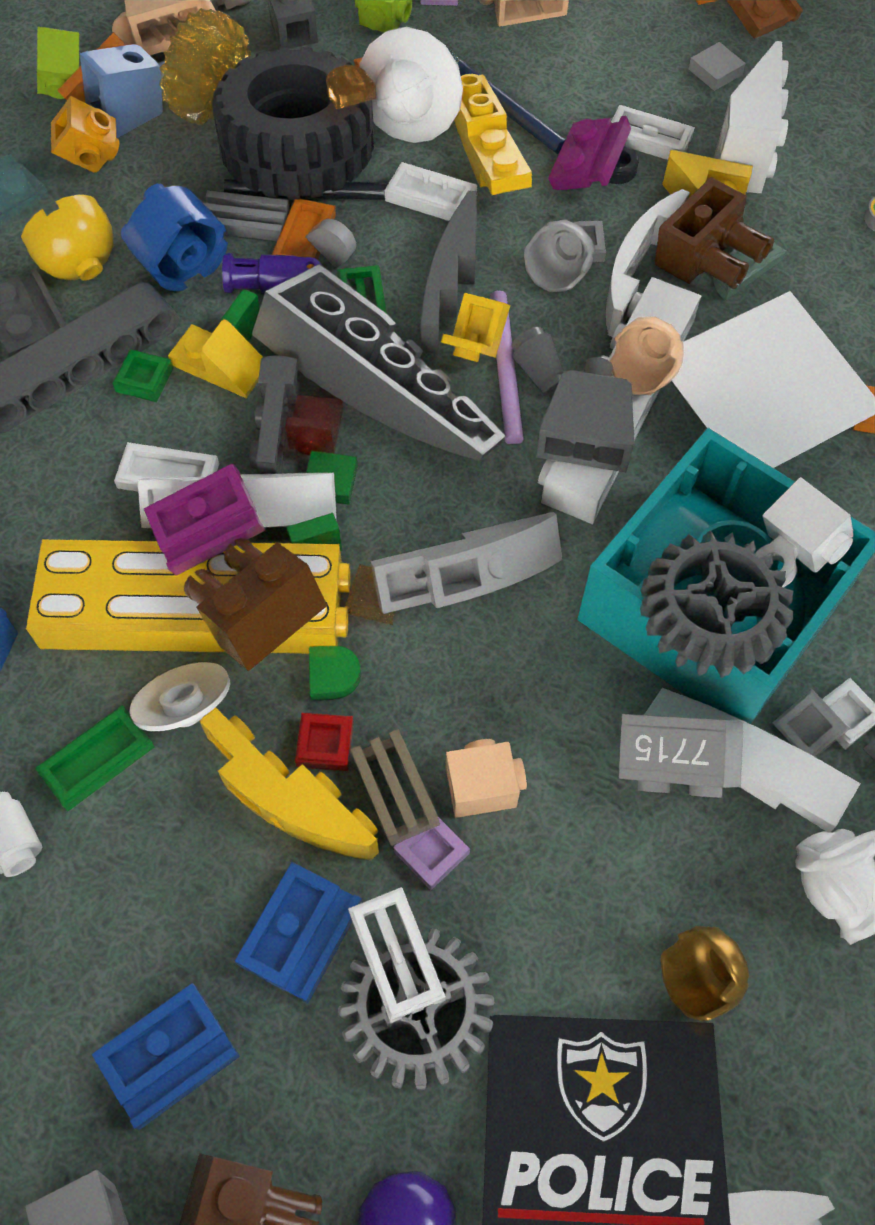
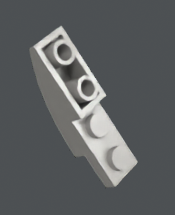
(468, 567)

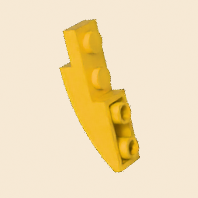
(487, 141)
(298, 804)

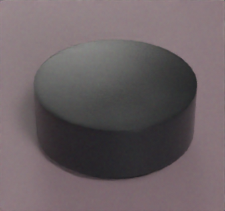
(626, 167)

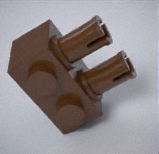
(700, 231)
(260, 604)
(242, 1195)

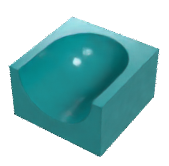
(723, 492)

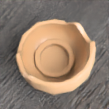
(647, 354)

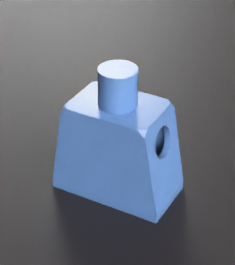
(123, 85)

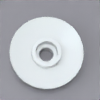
(180, 696)

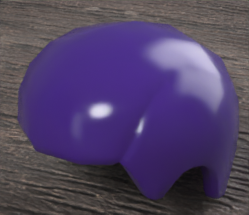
(407, 1200)

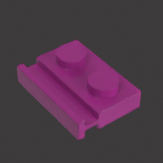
(589, 153)
(203, 519)

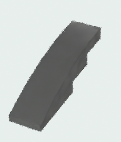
(451, 266)

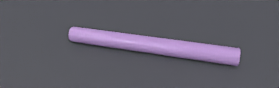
(508, 381)

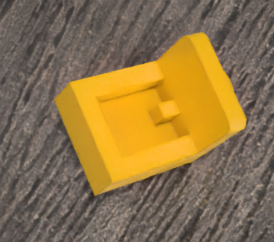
(478, 327)

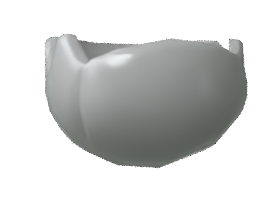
(558, 256)

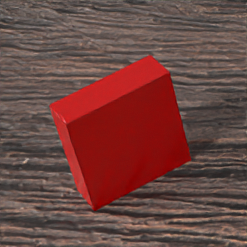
(324, 741)

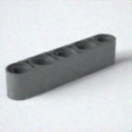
(81, 352)

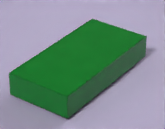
(94, 758)

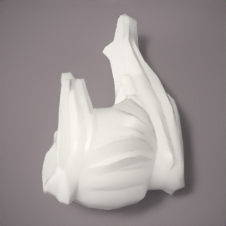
(841, 879)

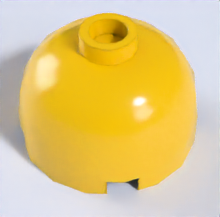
(71, 240)

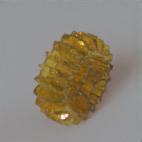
(198, 60)

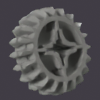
(434, 1056)

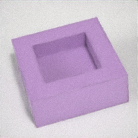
(432, 853)

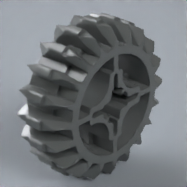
(695, 621)

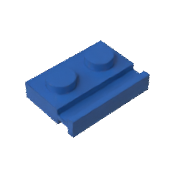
(298, 932)
(165, 1056)

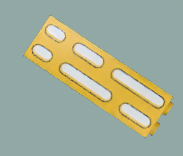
(130, 601)

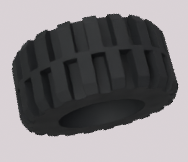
(283, 129)

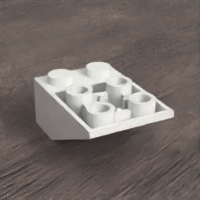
(755, 120)

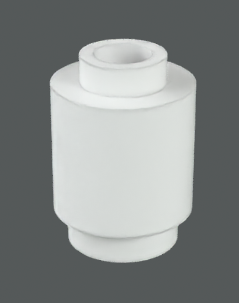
(17, 838)

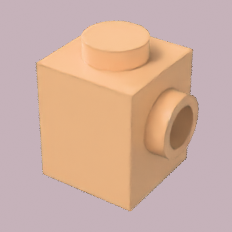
(484, 778)

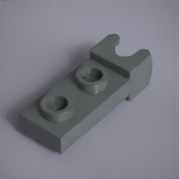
(279, 394)

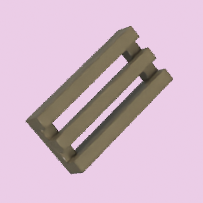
(379, 751)

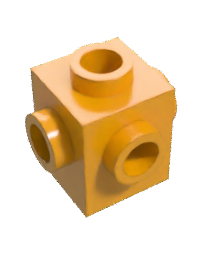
(84, 135)

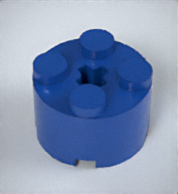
(174, 236)

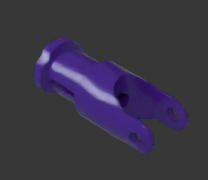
(262, 272)

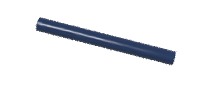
(521, 115)

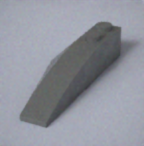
(359, 358)

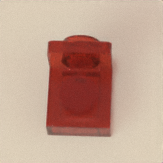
(314, 424)

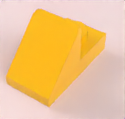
(691, 171)
(219, 358)

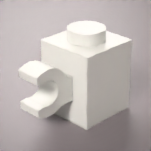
(806, 528)

